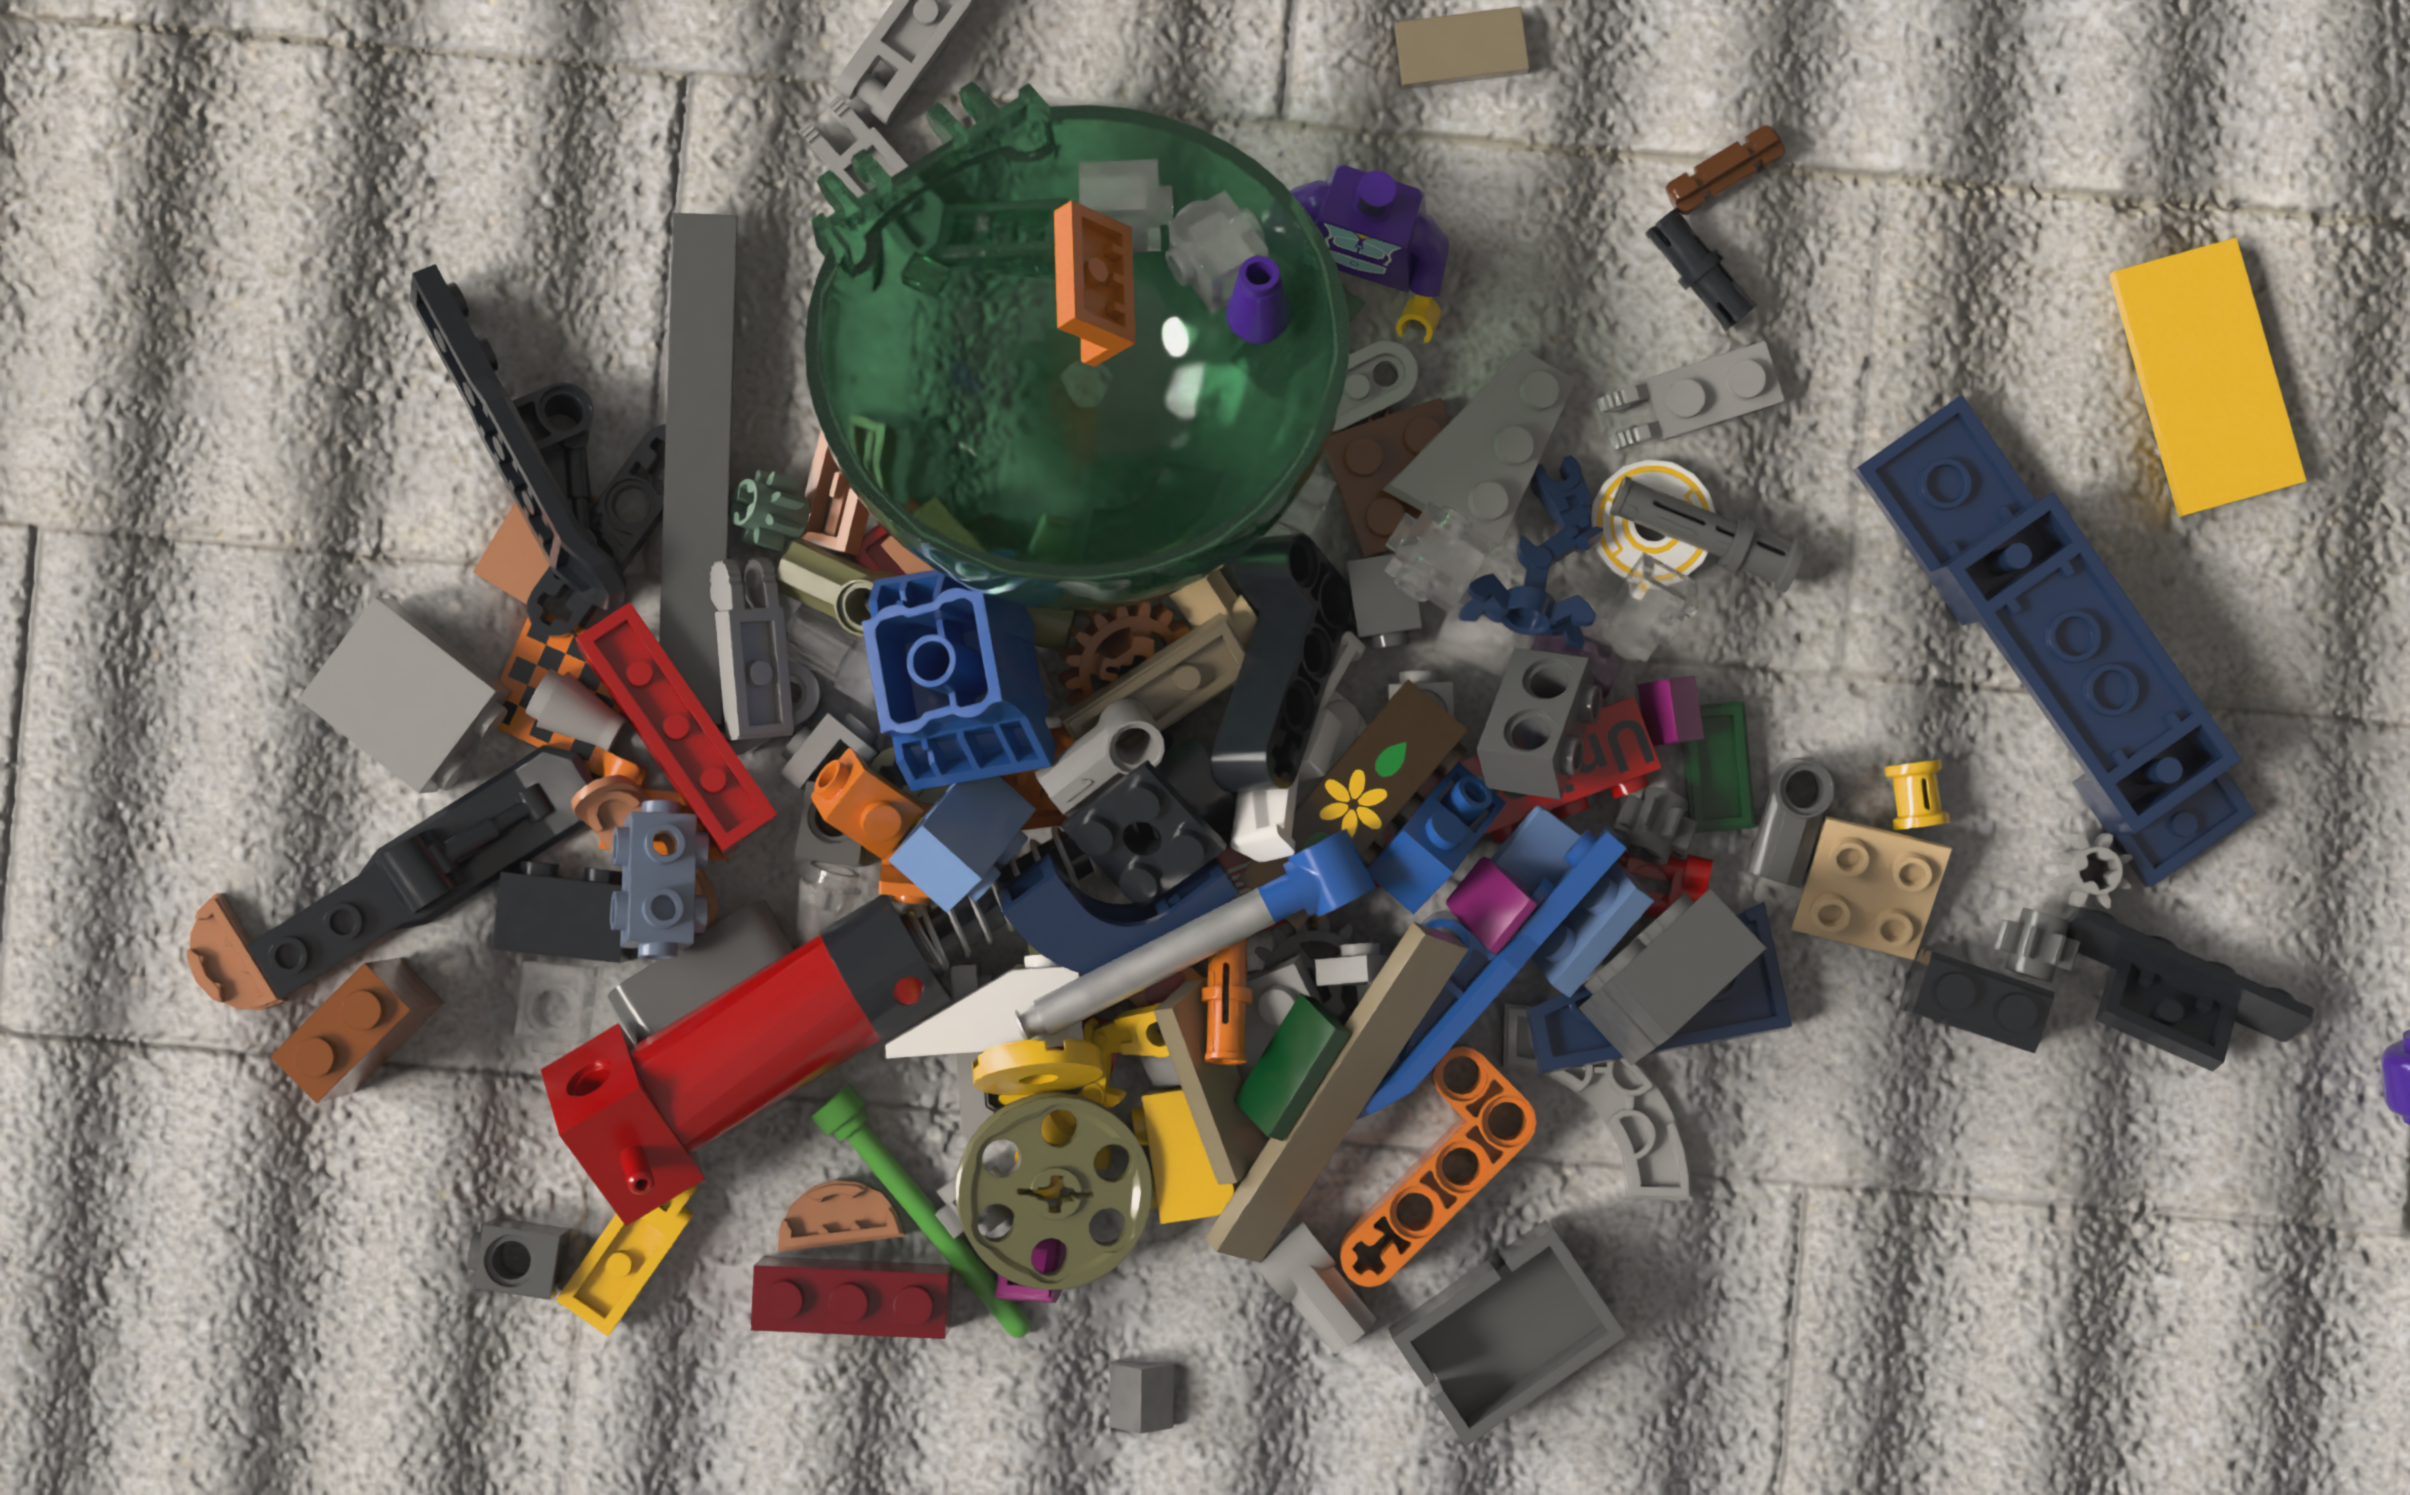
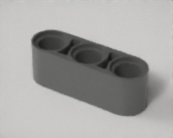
(704, 970)

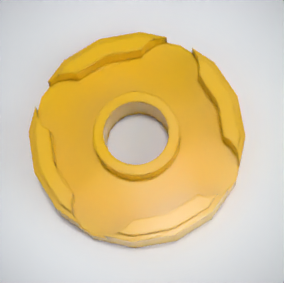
(1034, 1068)

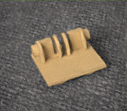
(1870, 887)

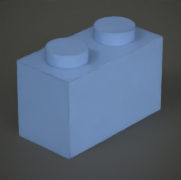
(962, 839)

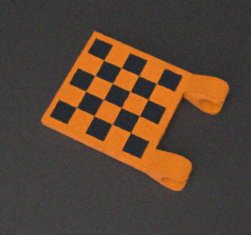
(525, 669)

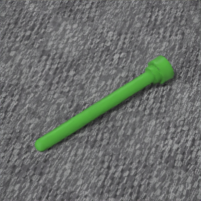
(846, 1120)

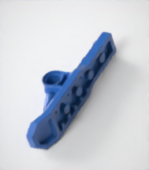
(1485, 974)

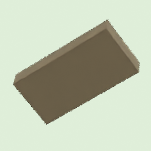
(1461, 47)

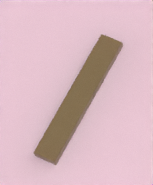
(1378, 1034)

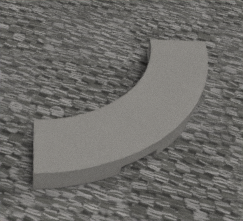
(1628, 1104)

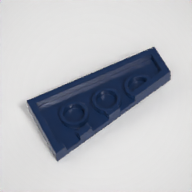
(1744, 1008)

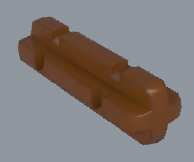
(1725, 170)

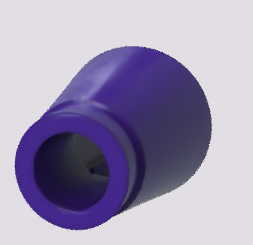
(1258, 302)

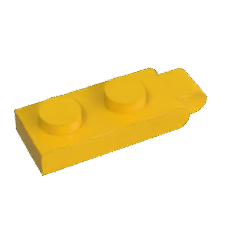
(624, 1263)

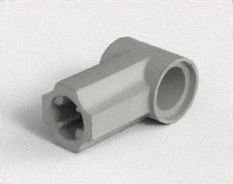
(1097, 761)
(1306, 1274)

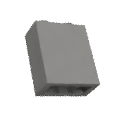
(407, 697)

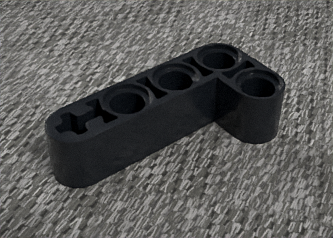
(1285, 665)

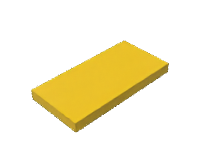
(2207, 377)

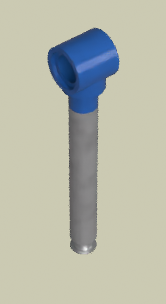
(1314, 880)

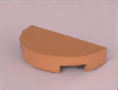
(223, 960)
(839, 1214)

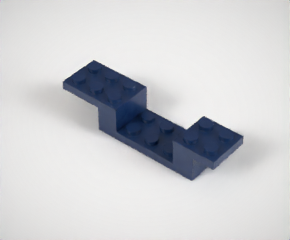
(2067, 633)

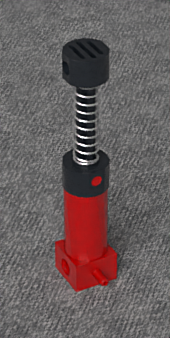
(649, 1106)

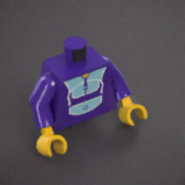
(1381, 235)

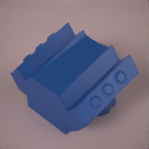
(955, 681)

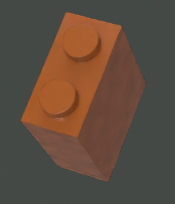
(357, 1029)

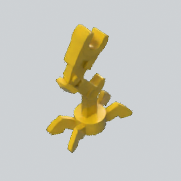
(1129, 1034)

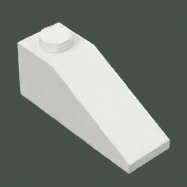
(987, 1014)

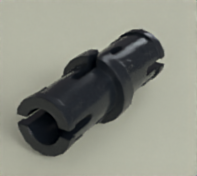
(1700, 269)

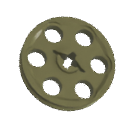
(1071, 1217)

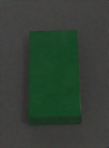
(1719, 770)
(1291, 1067)

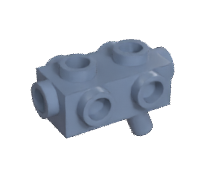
(658, 891)

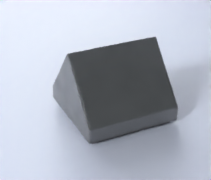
(1141, 1396)

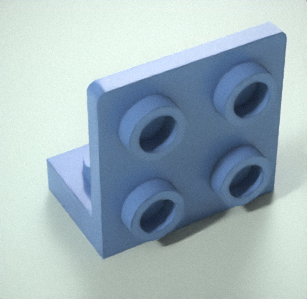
(1595, 923)

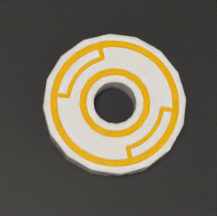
(1622, 544)

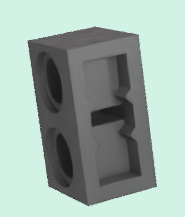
(1539, 723)

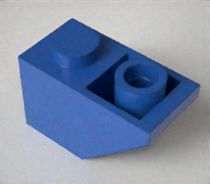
(1436, 838)

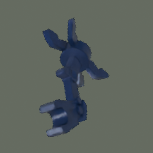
(1529, 607)

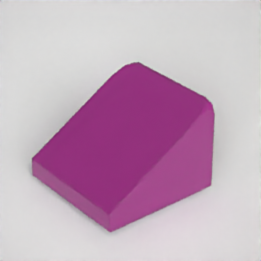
(1671, 710)
(1491, 903)

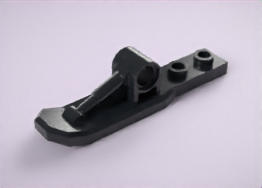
(537, 460)
(431, 867)

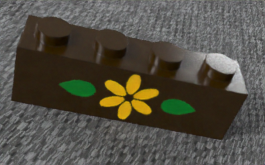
(1373, 782)

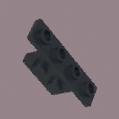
(2176, 996)

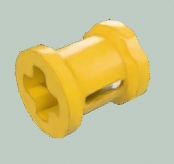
(1917, 794)

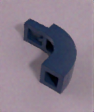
(1089, 932)

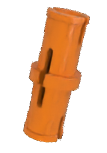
(1227, 1040)

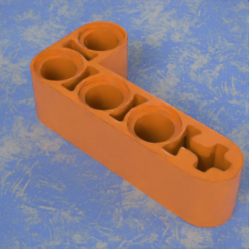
(1427, 1175)

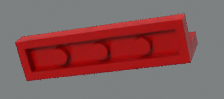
(675, 728)

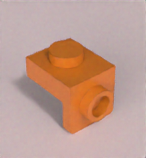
(864, 804)

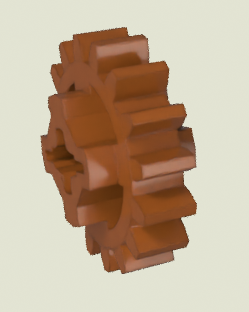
(1129, 638)

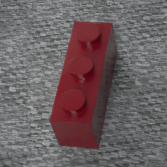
(852, 1297)

